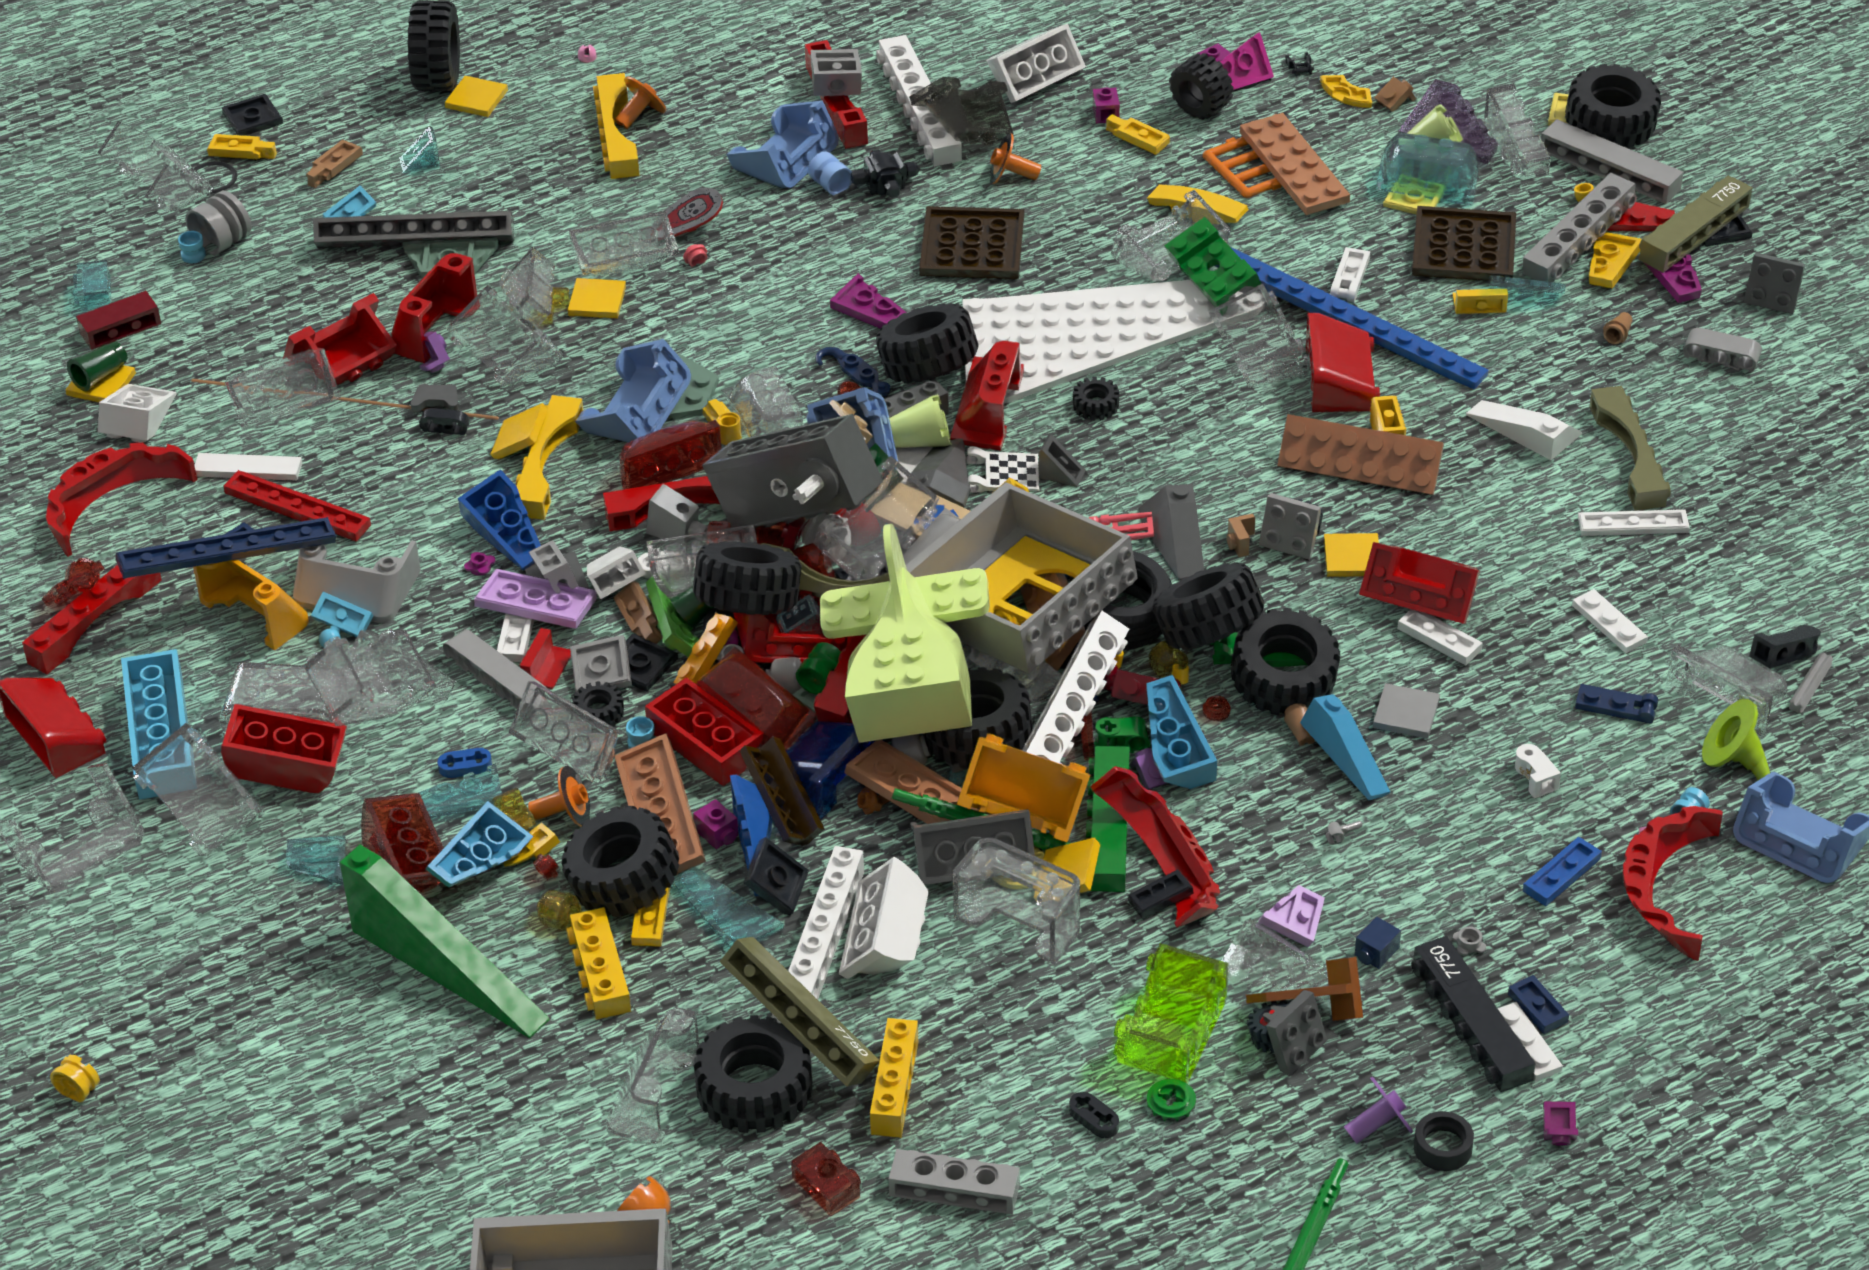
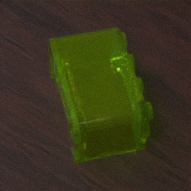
(1174, 1014)

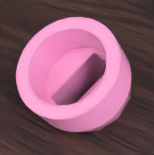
(587, 58)

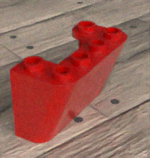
(443, 290)

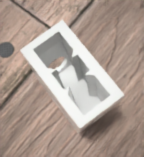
(614, 571)

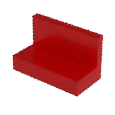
(544, 660)

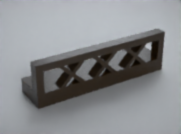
(784, 790)

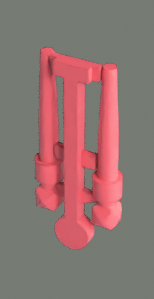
(1106, 520)

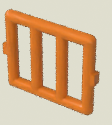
(1237, 180)

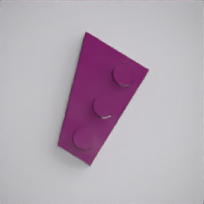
(1680, 280)
(865, 303)

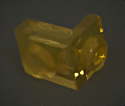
(560, 299)
(513, 806)

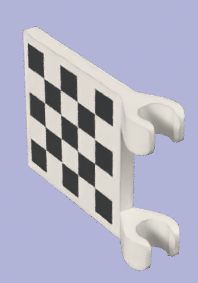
(1001, 466)

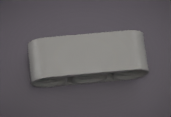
(1723, 349)

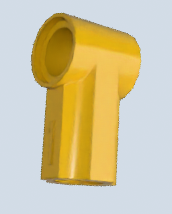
(729, 422)

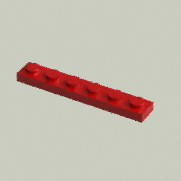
(295, 504)

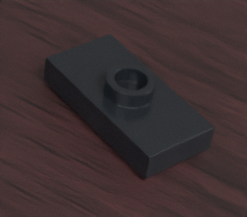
(1160, 894)

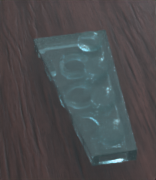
(723, 909)

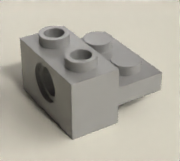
(836, 72)

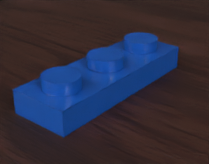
(1562, 871)

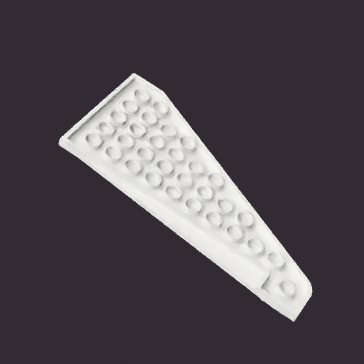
(1088, 328)

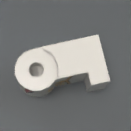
(1538, 769)

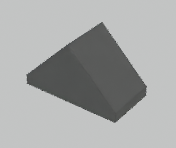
(1058, 464)

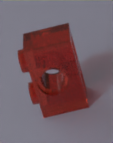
(826, 1178)

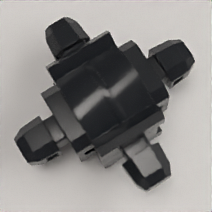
(884, 173)

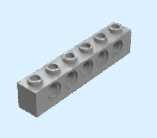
(1579, 229)

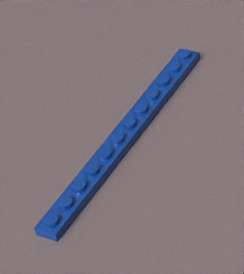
(1384, 333)

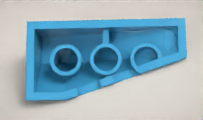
(1340, 738)

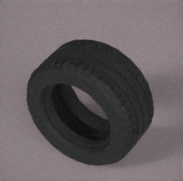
(1140, 619)

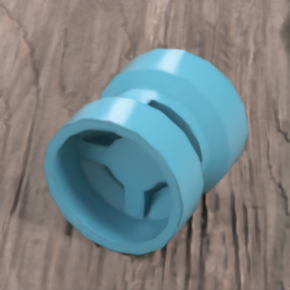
(191, 246)
(639, 730)
(1691, 797)

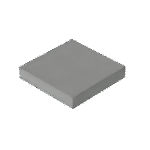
(601, 661)
(1406, 710)

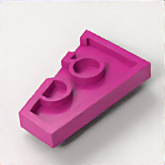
(1248, 63)

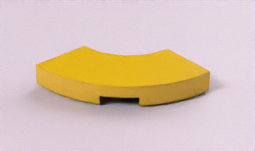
(1344, 92)

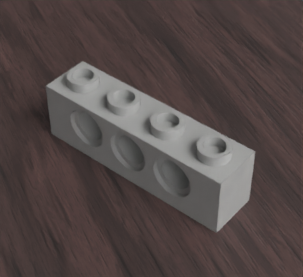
(954, 1181)

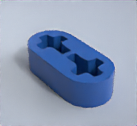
(464, 762)

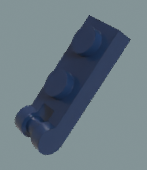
(1617, 703)

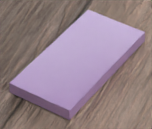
(535, 598)

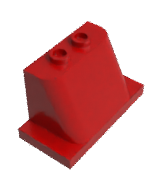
(351, 343)
(981, 406)
(1419, 582)

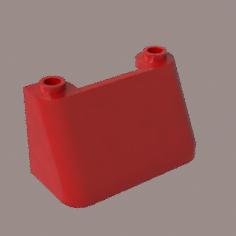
(1339, 365)
(765, 642)

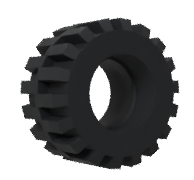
(1201, 86)

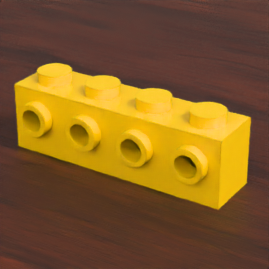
(599, 964)

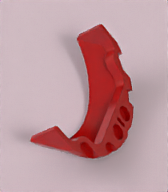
(106, 472)
(1165, 837)
(1649, 852)

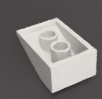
(134, 412)

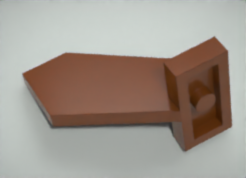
(1342, 988)

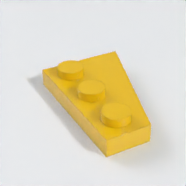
(1611, 258)

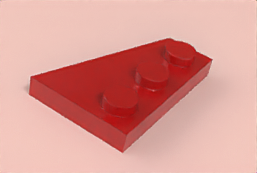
(1641, 218)

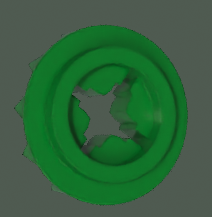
(1161, 1092)

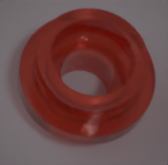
(1216, 708)
(546, 866)

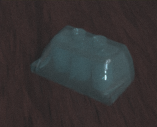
(1429, 168)

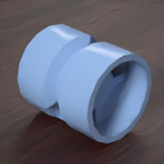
(829, 173)

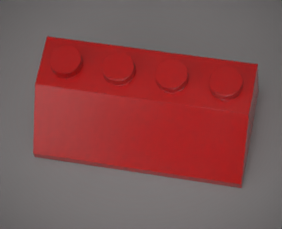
(703, 730)

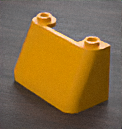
(235, 581)
(1015, 780)

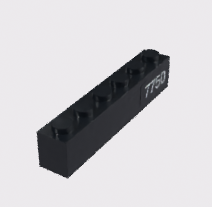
(1473, 1014)

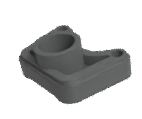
(435, 397)

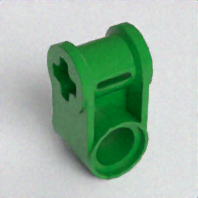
(1123, 733)

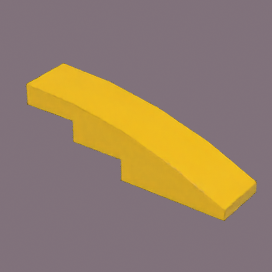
(1171, 195)

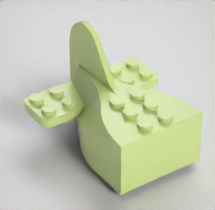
(910, 664)

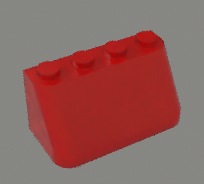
(51, 723)

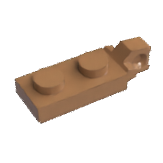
(333, 162)
(638, 612)

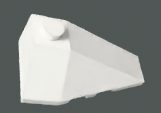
(1529, 428)

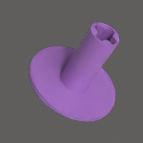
(1377, 1115)

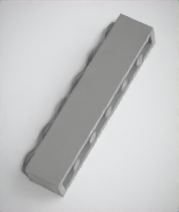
(1605, 157)

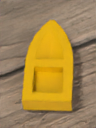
(542, 842)

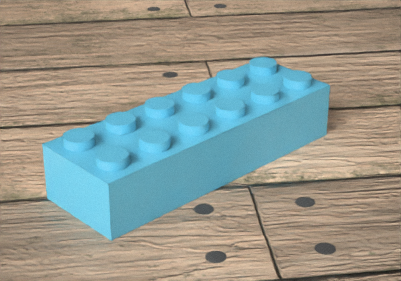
(152, 703)

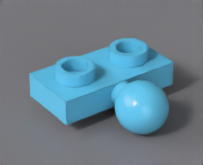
(354, 204)
(340, 617)

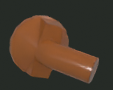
(872, 801)

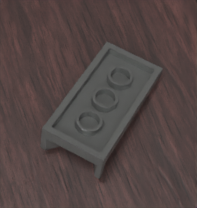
(946, 843)

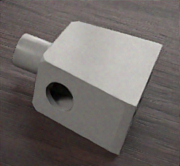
(672, 515)

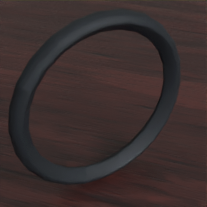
(231, 168)

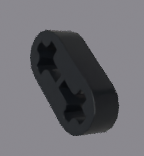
(444, 421)
(1096, 1112)

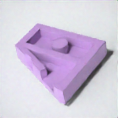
(1295, 915)

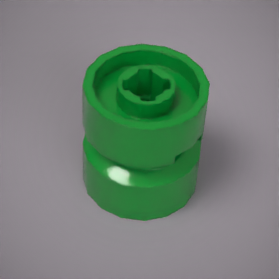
(815, 669)

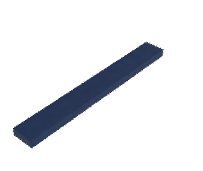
(225, 547)

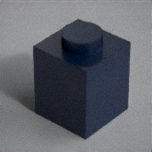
(1377, 943)

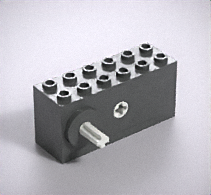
(793, 473)

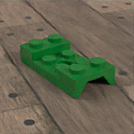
(1203, 248)

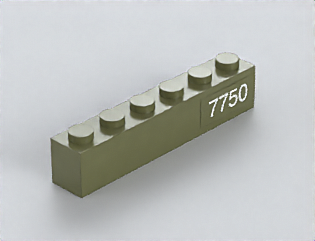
(1695, 223)
(799, 1011)

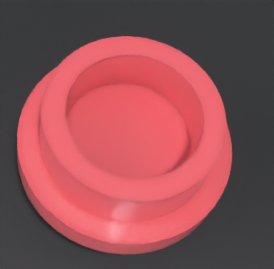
(695, 254)

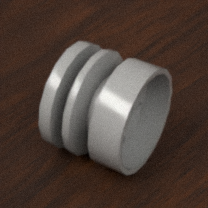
(220, 221)

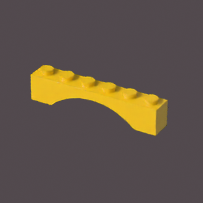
(618, 152)
(556, 428)

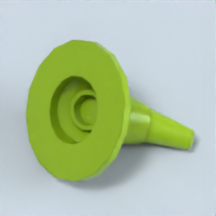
(1736, 740)

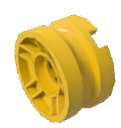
(74, 1078)

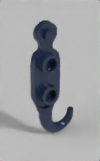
(856, 369)

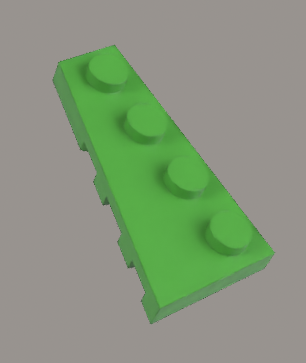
(674, 629)

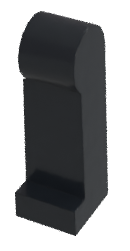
(1785, 646)

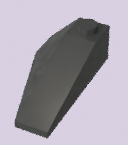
(946, 472)
(1176, 528)

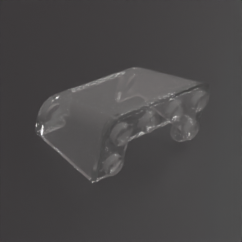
(1259, 339)

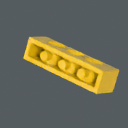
(894, 1077)

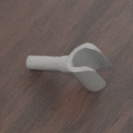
(1339, 831)

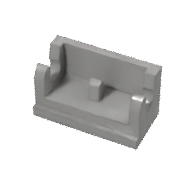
(553, 565)

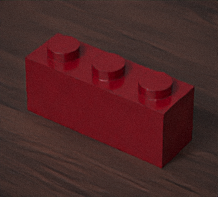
(118, 320)

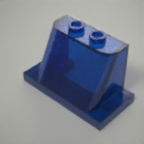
(822, 758)

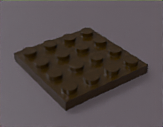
(972, 242)
(1463, 243)

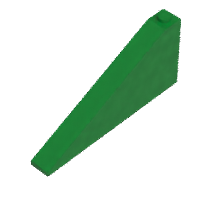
(408, 927)

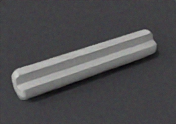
(1810, 683)

